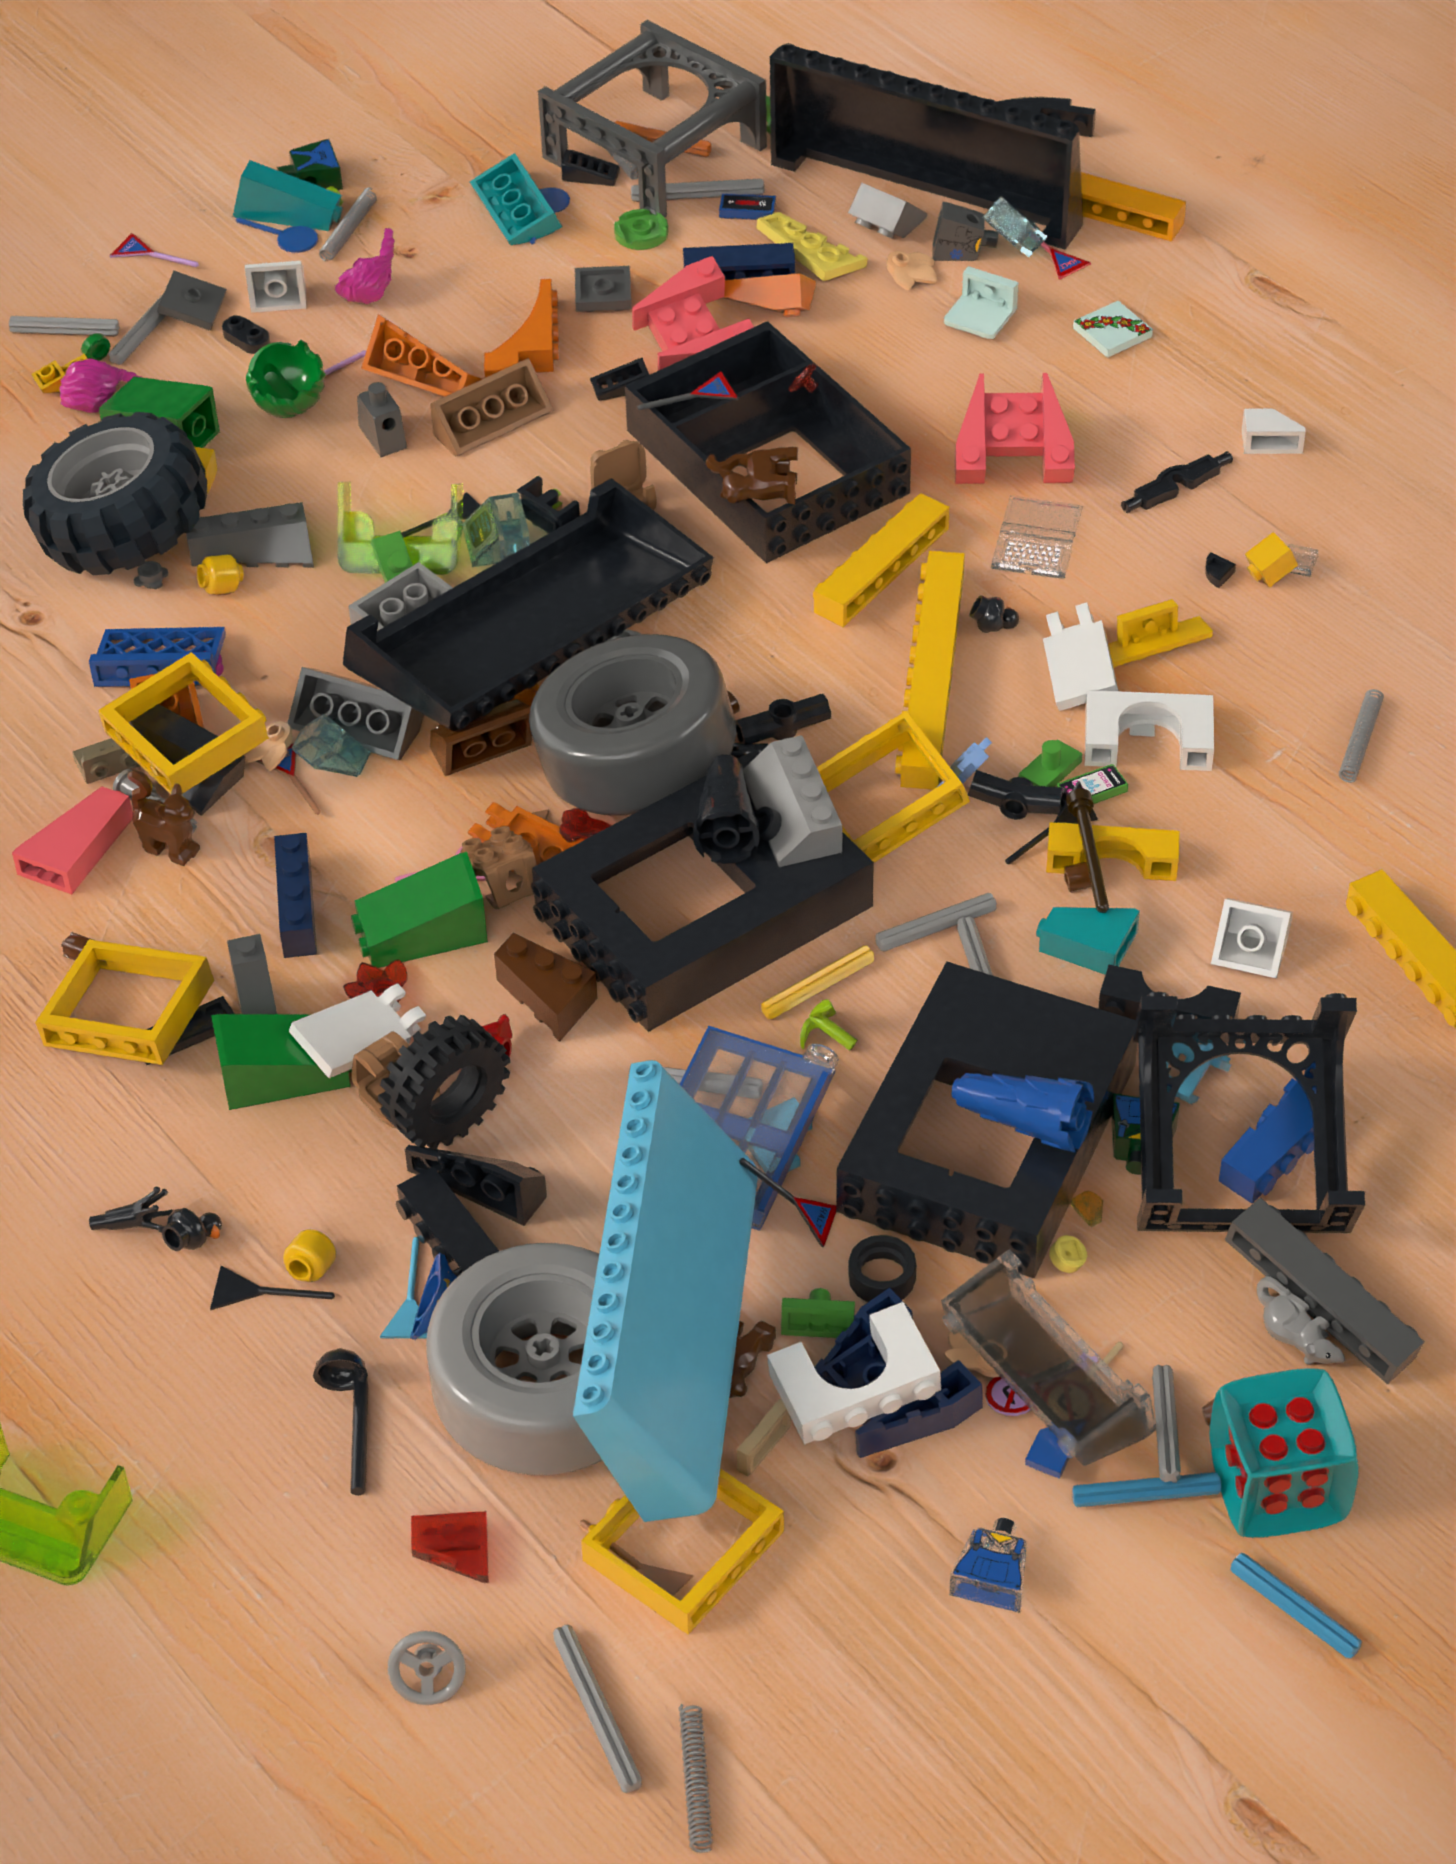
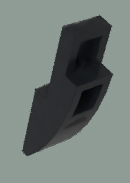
(1058, 108)

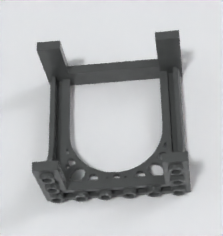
(651, 53)

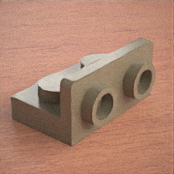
(102, 760)

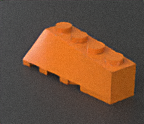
(409, 361)

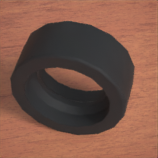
(877, 1248)

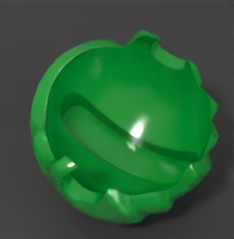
(285, 378)

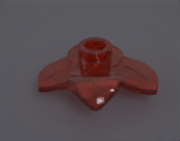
(578, 824)
(376, 980)

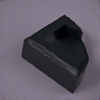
(1218, 569)

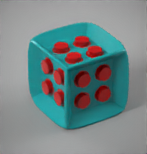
(1283, 1452)

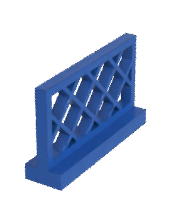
(115, 667)

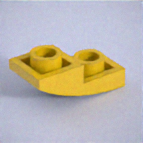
(50, 375)

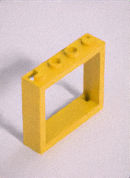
(205, 760)
(916, 816)
(119, 1041)
(716, 1583)

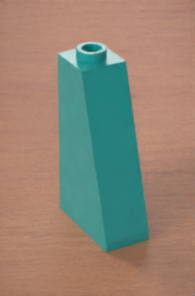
(284, 199)

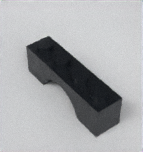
(1125, 986)

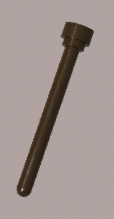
(1080, 805)

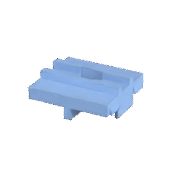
(970, 760)

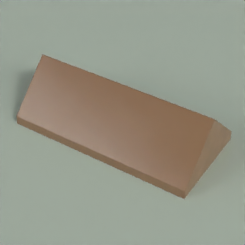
(489, 408)

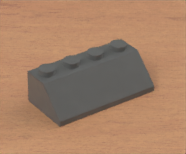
(361, 709)

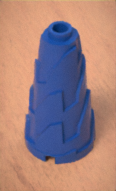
(1031, 1105)

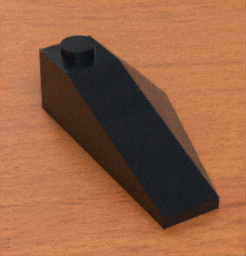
(178, 738)
(489, 1182)

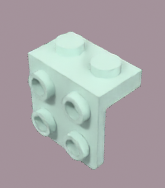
(984, 303)

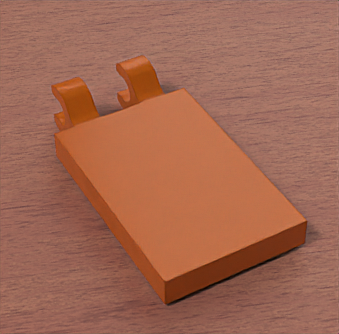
(535, 830)

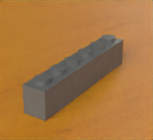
(1352, 1312)

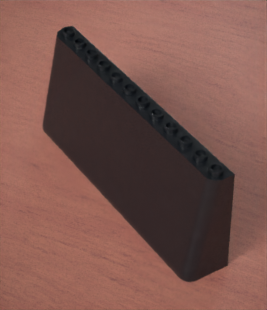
(925, 138)
(530, 611)

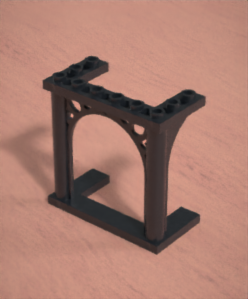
(1324, 1036)

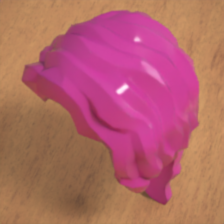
(368, 276)
(90, 384)

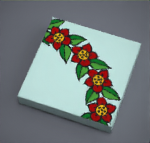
(1112, 329)

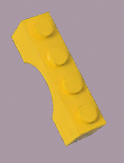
(1149, 850)

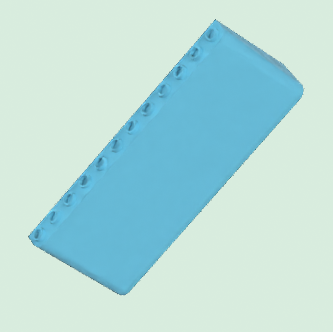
(666, 1300)

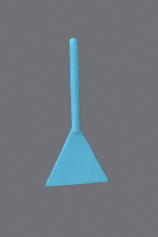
(403, 1320)

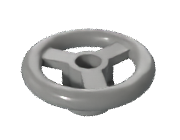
(433, 1655)

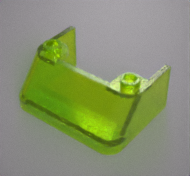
(435, 552)
(63, 1540)

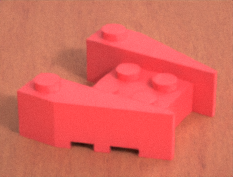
(680, 315)
(1014, 427)

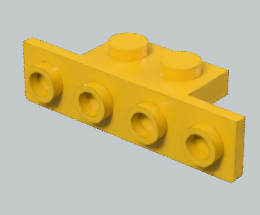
(1154, 631)

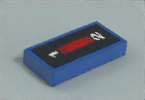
(746, 206)

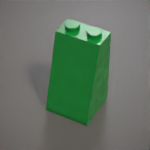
(183, 404)
(422, 914)
(265, 1061)

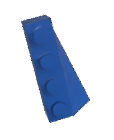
(1275, 1146)

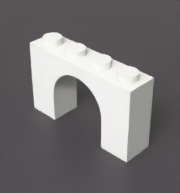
(1185, 715)
(824, 1409)

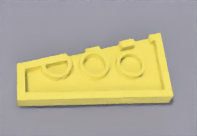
(810, 247)

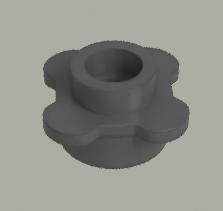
(150, 575)

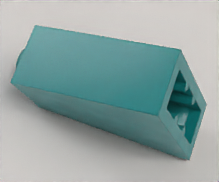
(1088, 936)

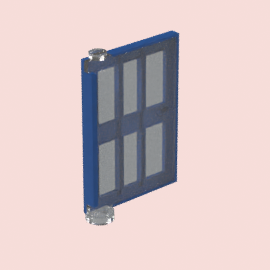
(760, 1099)

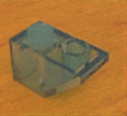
(1015, 226)
(330, 747)

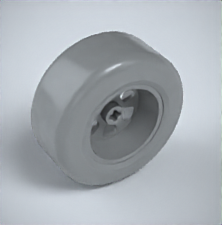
(489, 1310)

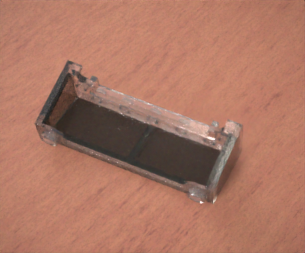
(1048, 1363)

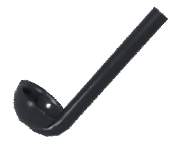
(346, 1371)

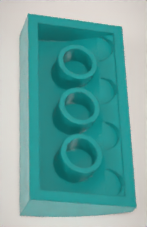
(515, 202)

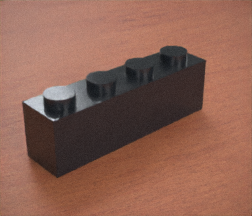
(443, 1221)

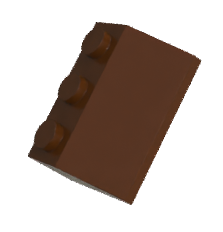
(483, 739)

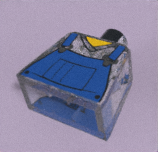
(991, 1567)

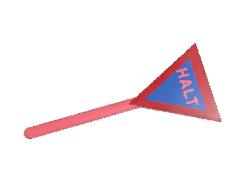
(1063, 262)

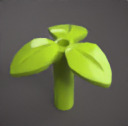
(820, 1019)

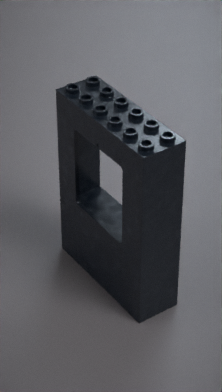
(760, 370)
(669, 976)
(983, 1028)

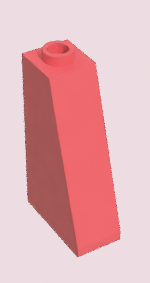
(75, 841)

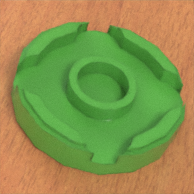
(640, 229)

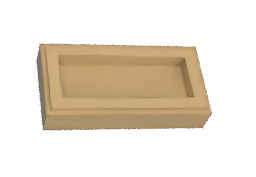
(763, 1438)

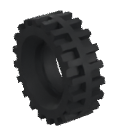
(424, 1069)

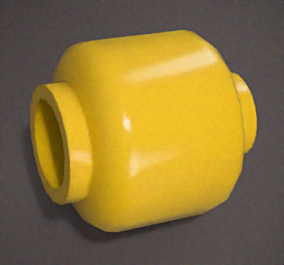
(219, 574)
(309, 1255)

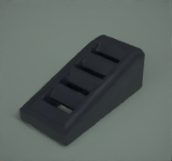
(588, 169)
(623, 374)

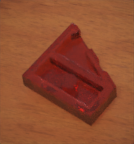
(453, 1542)

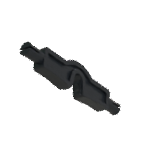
(1165, 485)

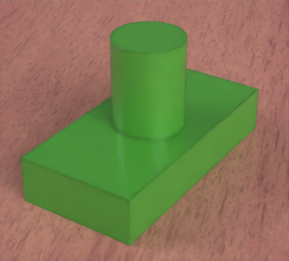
(391, 555)
(1052, 764)
(816, 1316)

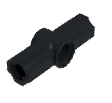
(783, 719)

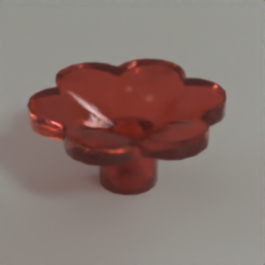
(804, 380)

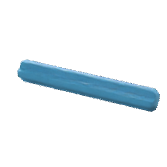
(1145, 1490)
(1296, 1605)

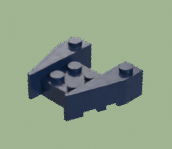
(858, 1362)

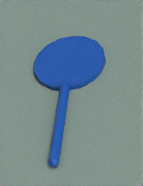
(556, 199)
(292, 239)

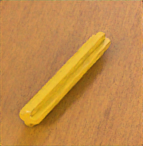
(817, 982)

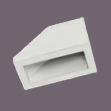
(1271, 433)

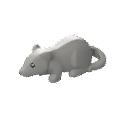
(1289, 1323)

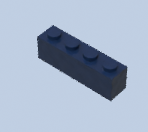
(746, 260)
(295, 895)

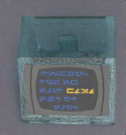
(496, 530)

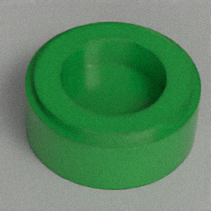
(96, 346)

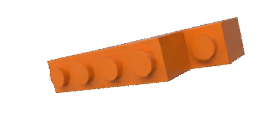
(533, 339)

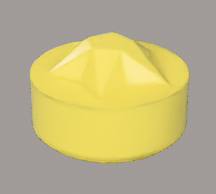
(1068, 1254)

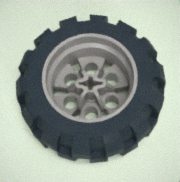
(115, 493)

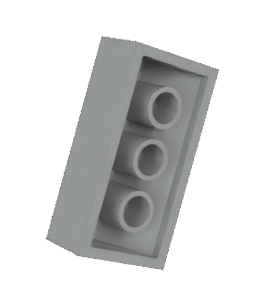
(790, 783)

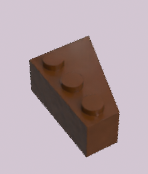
(546, 982)

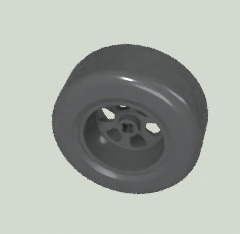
(631, 722)

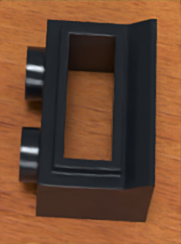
(538, 506)

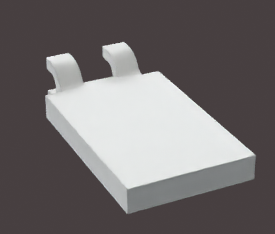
(1078, 658)
(347, 1028)

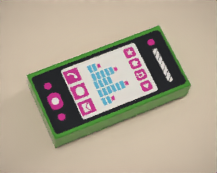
(1102, 783)

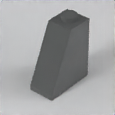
(251, 975)

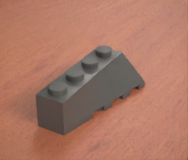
(254, 536)

